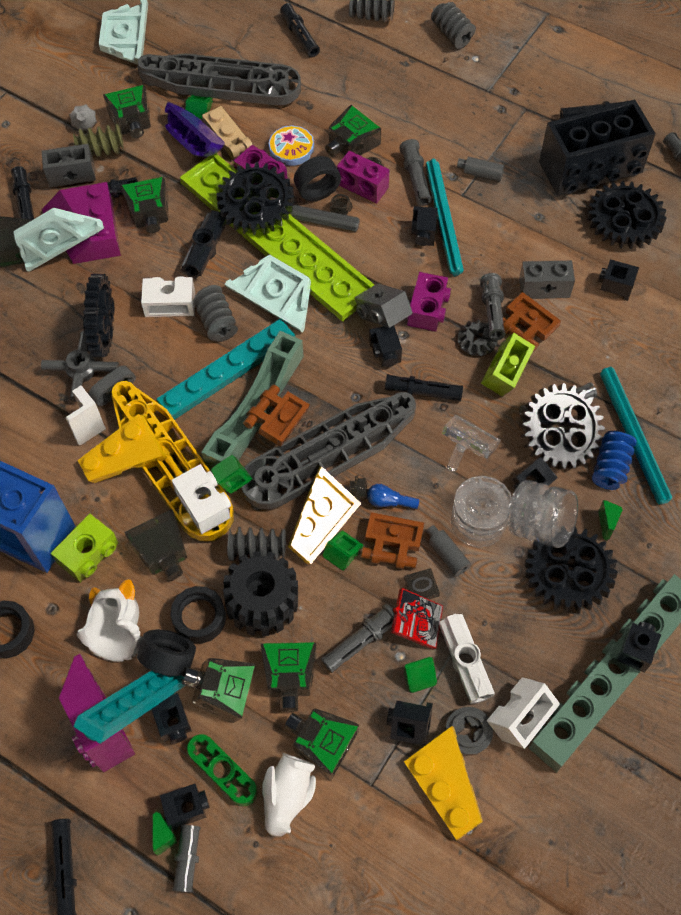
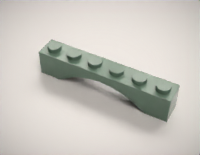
(277, 368)

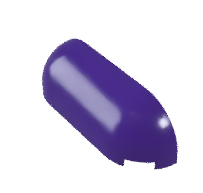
(192, 132)

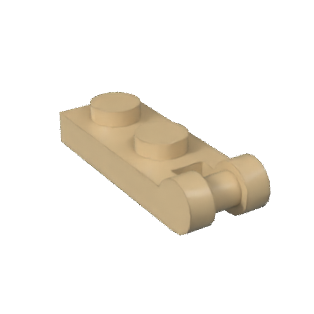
(227, 130)

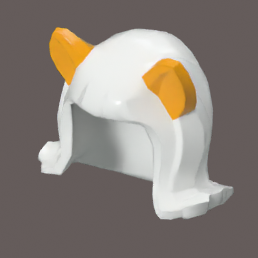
(112, 623)

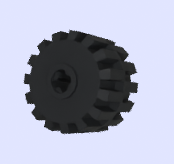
(261, 593)

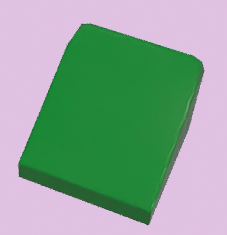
(198, 105)
(231, 474)
(609, 515)
(342, 550)
(420, 674)
(162, 835)

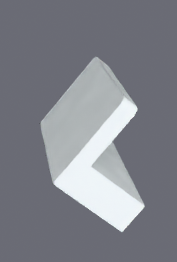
(85, 421)

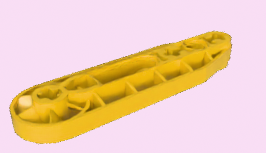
(139, 405)

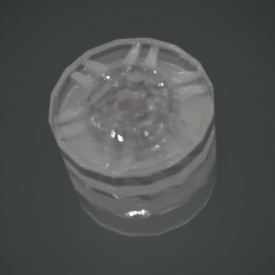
(543, 513)
(476, 524)

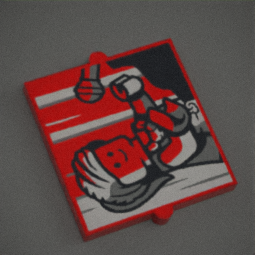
(417, 619)

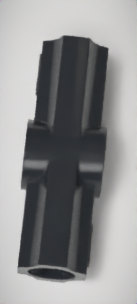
(203, 244)

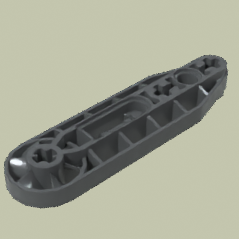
(221, 78)
(326, 449)

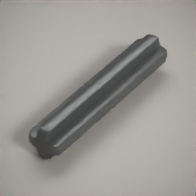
(325, 218)

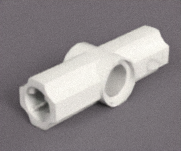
(471, 674)

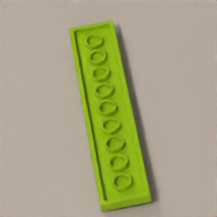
(331, 277)

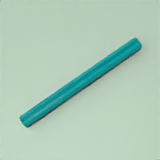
(444, 218)
(631, 426)

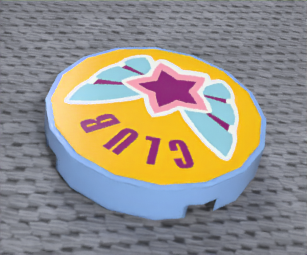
(291, 145)

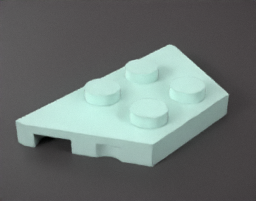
(124, 31)
(52, 235)
(276, 290)

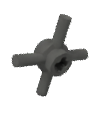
(79, 365)

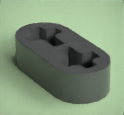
(102, 391)

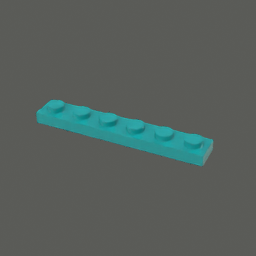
(221, 371)
(126, 705)

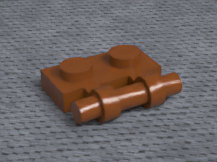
(532, 316)
(282, 419)
(396, 533)

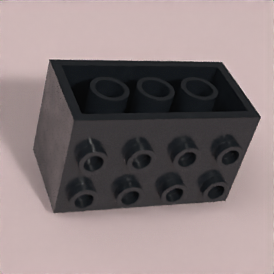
(596, 147)

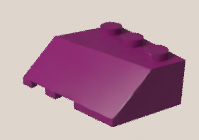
(93, 202)
(80, 694)

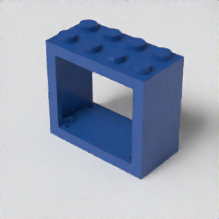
(31, 521)

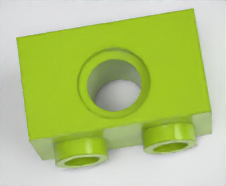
(508, 364)
(87, 533)

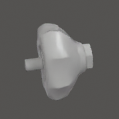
(83, 117)

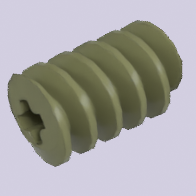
(101, 140)

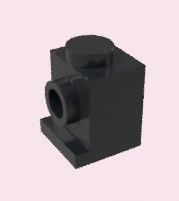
(424, 225)
(618, 278)
(385, 345)
(538, 471)
(635, 654)
(167, 710)
(410, 722)
(174, 802)

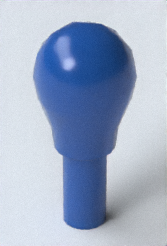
(383, 496)

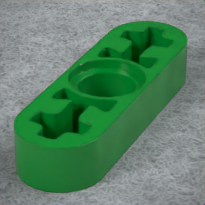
(200, 760)

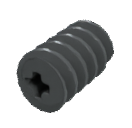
(372, 7)
(453, 24)
(215, 313)
(249, 543)

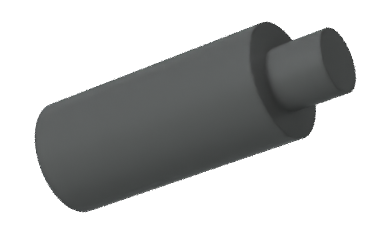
(481, 168)
(448, 551)

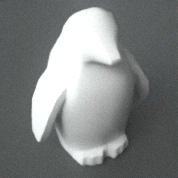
(286, 792)

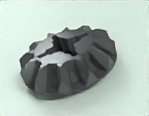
(481, 346)
(475, 719)

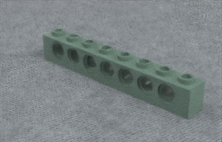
(556, 750)

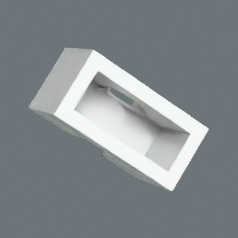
(157, 297)
(204, 512)
(525, 698)

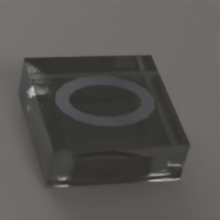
(422, 584)

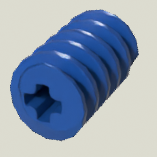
(614, 460)

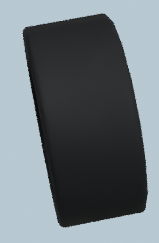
(312, 169)
(193, 594)
(26, 634)
(166, 652)

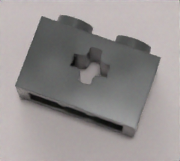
(68, 165)
(547, 279)
(383, 305)

